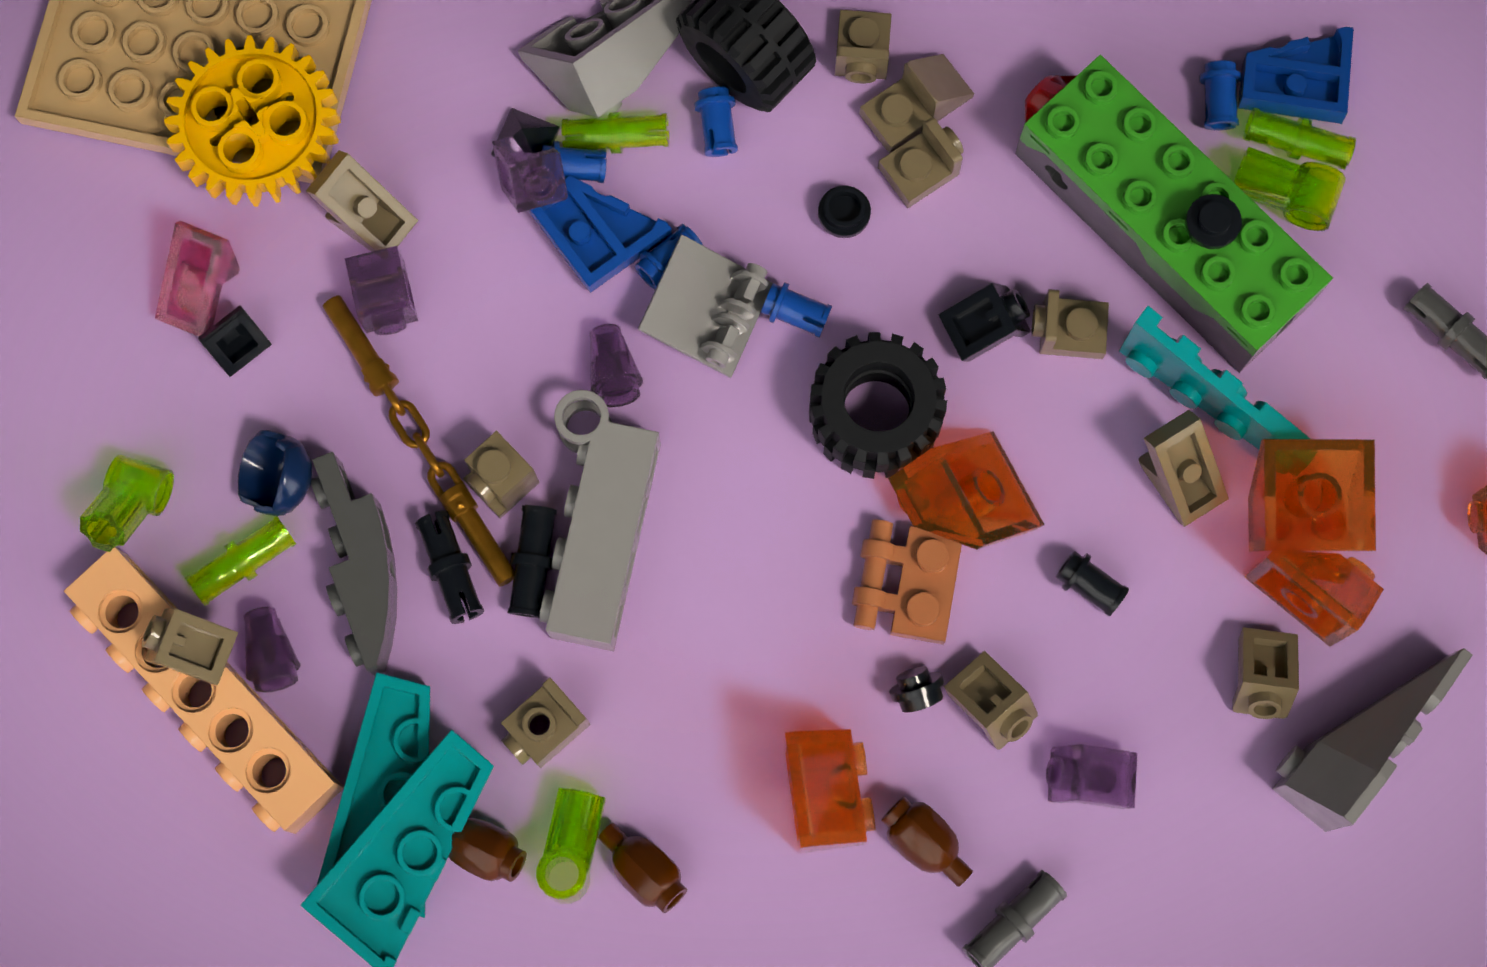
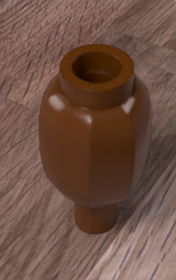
(925, 840)
(487, 851)
(644, 869)

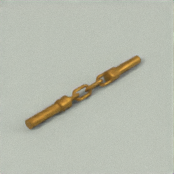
(456, 499)

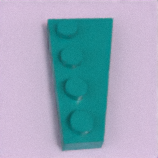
(1194, 385)
(386, 755)
(391, 868)

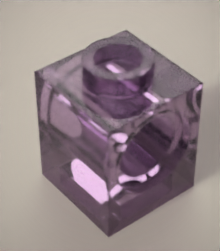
(381, 291)

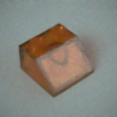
(1313, 496)
(826, 790)

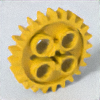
(276, 157)

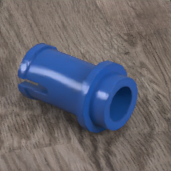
(1220, 94)
(717, 121)
(582, 163)
(654, 263)
(795, 309)

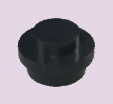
(844, 211)
(1213, 221)
(917, 689)

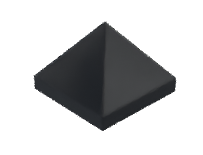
(528, 131)
(234, 341)

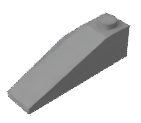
(604, 56)
(1350, 764)

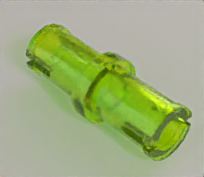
(616, 132)
(1299, 138)
(240, 560)

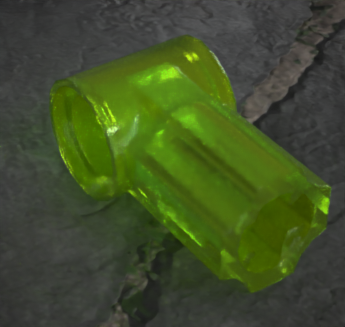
(1303, 191)
(128, 495)
(571, 839)

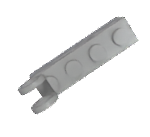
(604, 525)

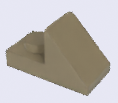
(926, 90)
(360, 204)
(1184, 468)

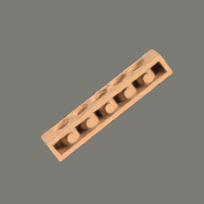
(307, 783)

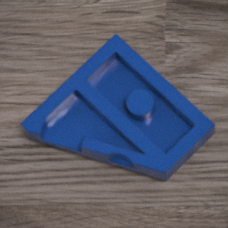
(1300, 78)
(598, 232)

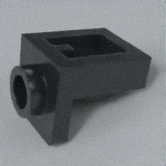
(985, 320)

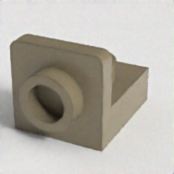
(863, 46)
(923, 163)
(1071, 326)
(188, 644)
(1266, 673)
(993, 700)

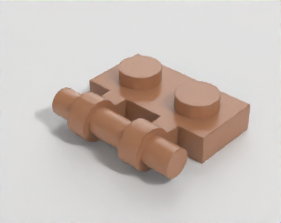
(924, 587)

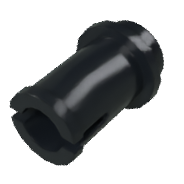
(1091, 583)

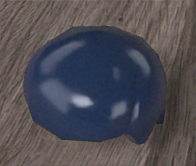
(274, 473)

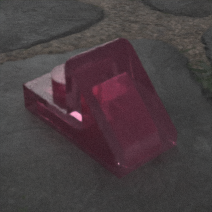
(194, 278)

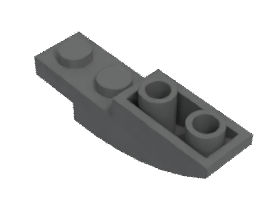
(367, 581)

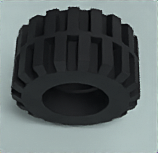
(748, 48)
(885, 363)

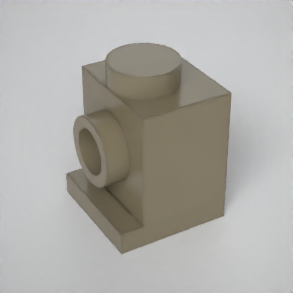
(499, 474)
(564, 727)

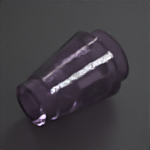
(613, 367)
(268, 652)

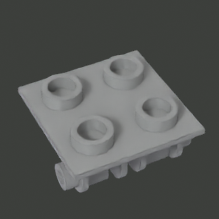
(706, 305)

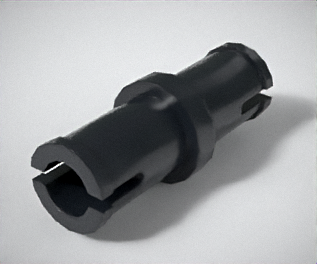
(532, 560)
(449, 567)

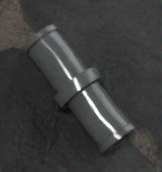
(1451, 327)
(1015, 921)

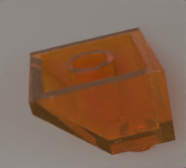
(966, 493)
(1319, 590)

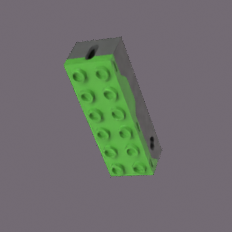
(1133, 184)

